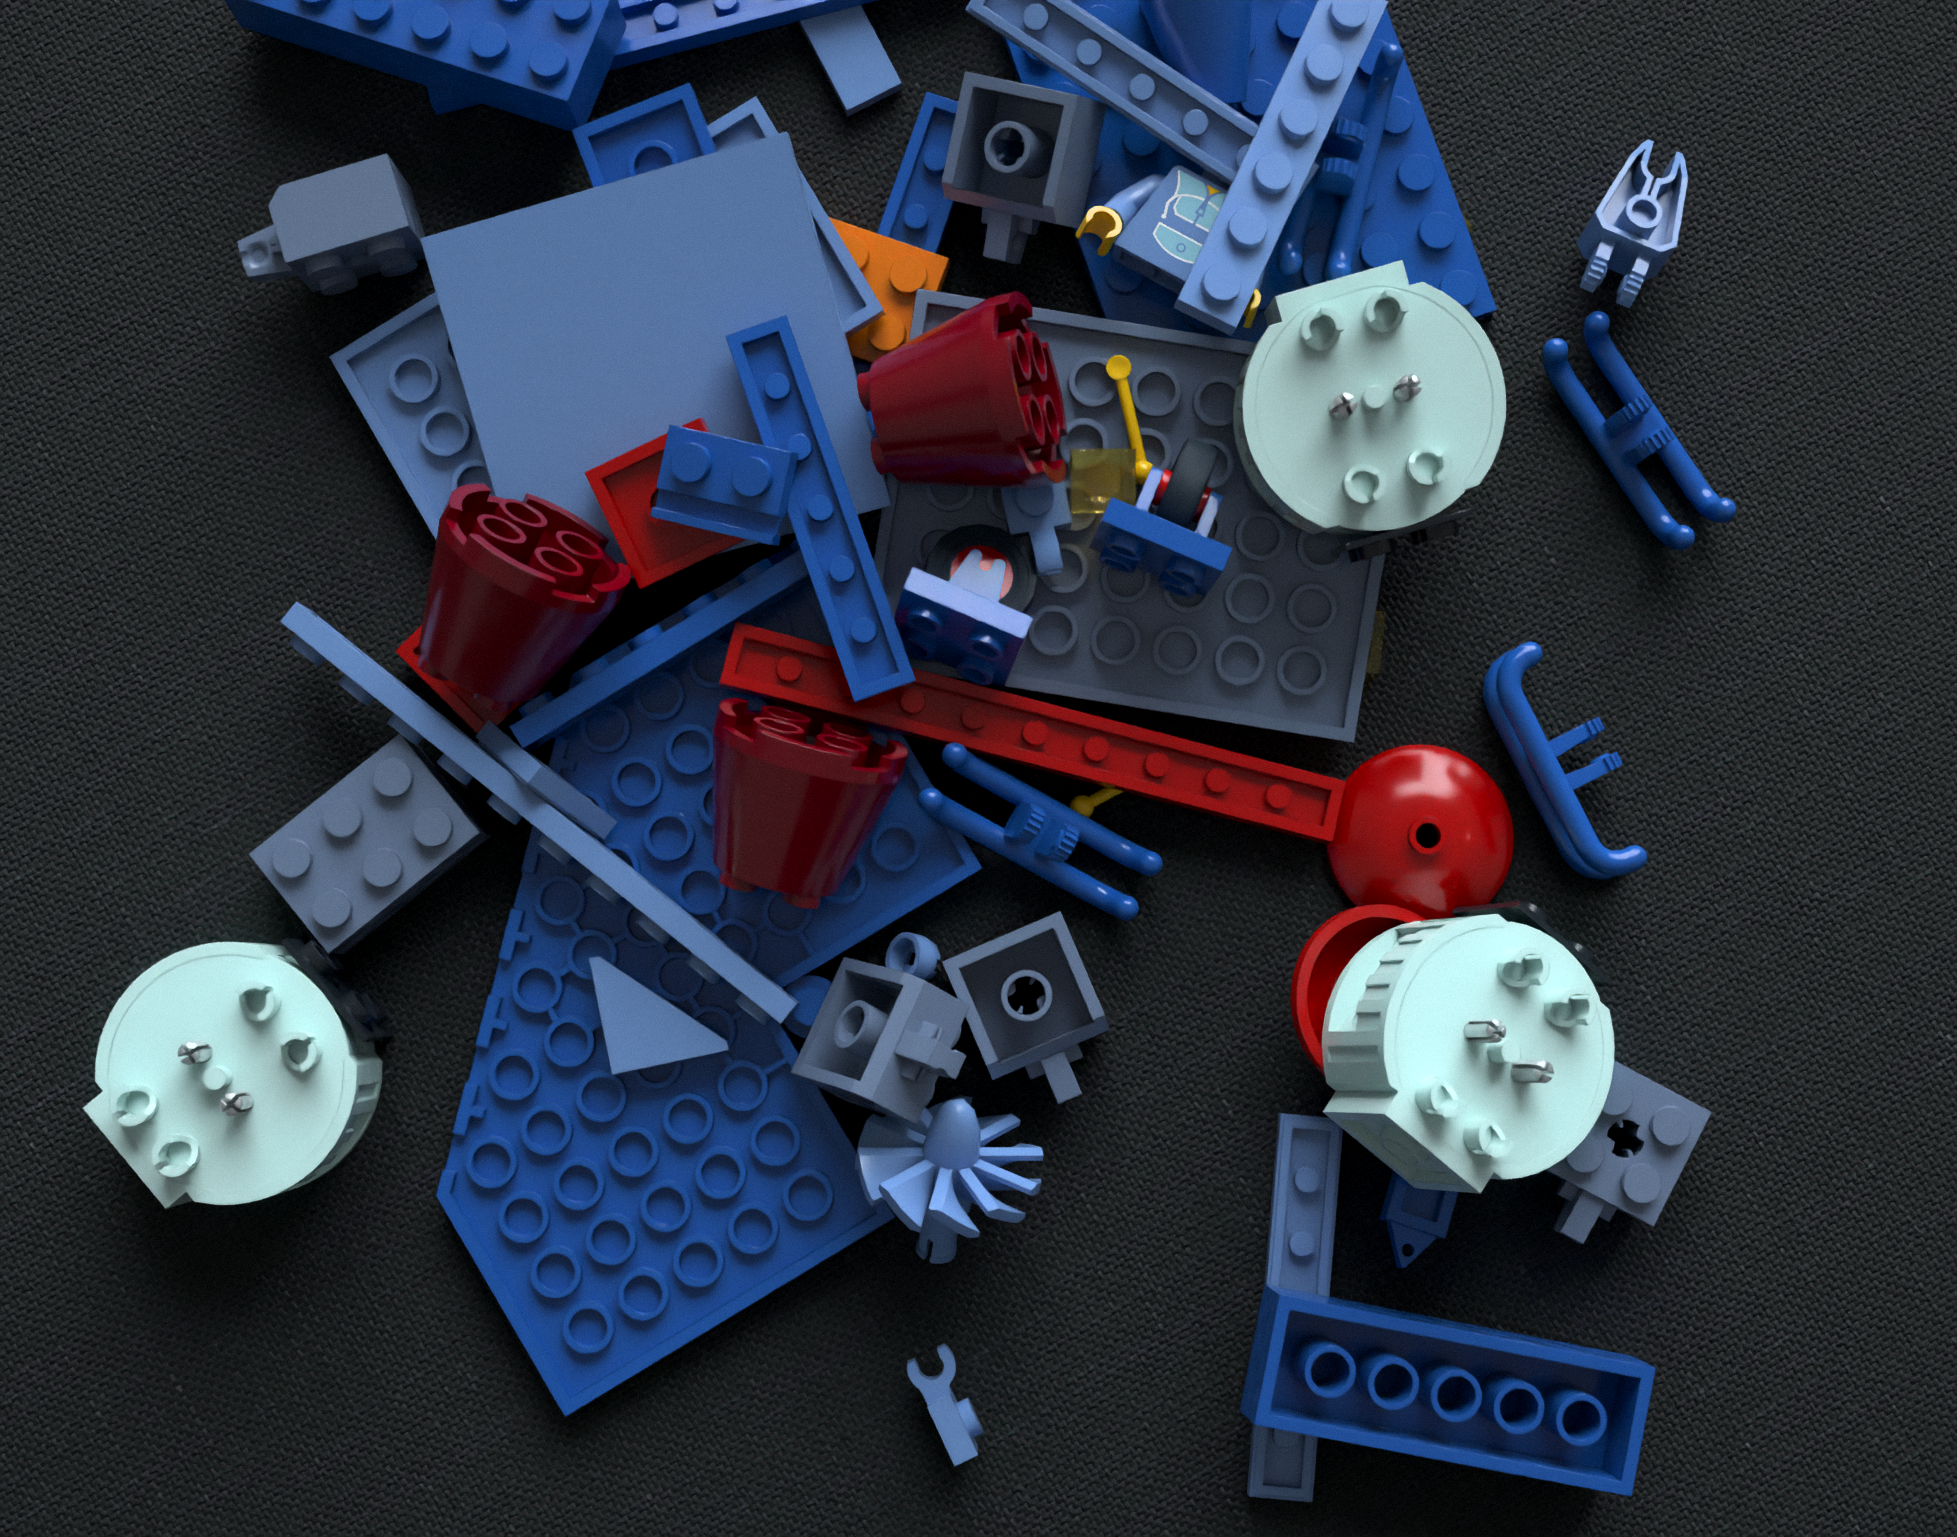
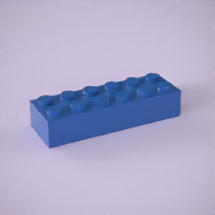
(507, 54)
(1447, 1390)

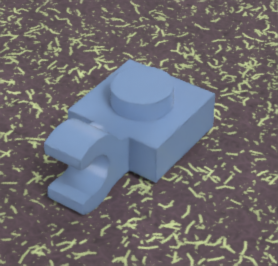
(1037, 515)
(953, 1419)

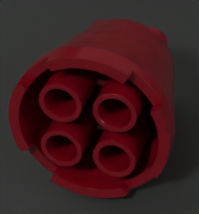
(969, 403)
(513, 594)
(795, 797)

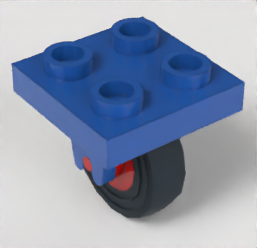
(1161, 541)
(970, 603)

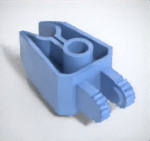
(1635, 224)

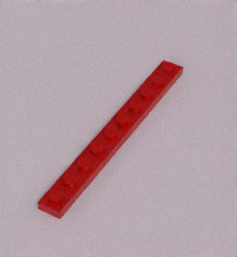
(1042, 737)

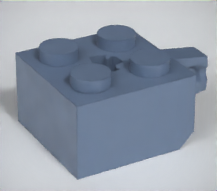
(1017, 191)
(338, 229)
(1064, 1013)
(883, 1040)
(1640, 1175)

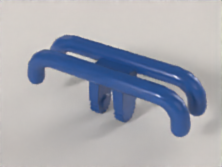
(1344, 170)
(1632, 435)
(1543, 774)
(1039, 833)

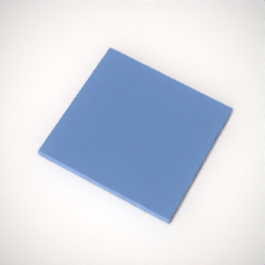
(612, 314)

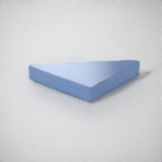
(544, 781)
(643, 1026)

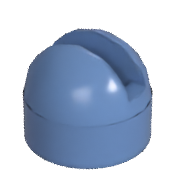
(901, 950)

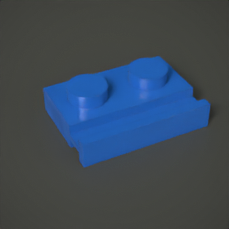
(724, 484)

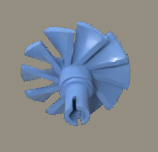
(941, 1168)

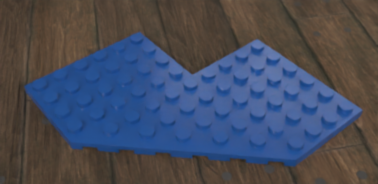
(690, 1187)

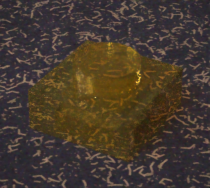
(1098, 476)

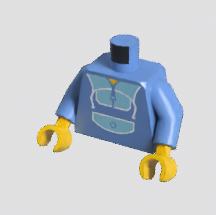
(1162, 227)

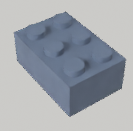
(369, 845)

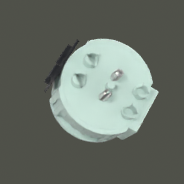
(1369, 409)
(1469, 1047)
(238, 1070)

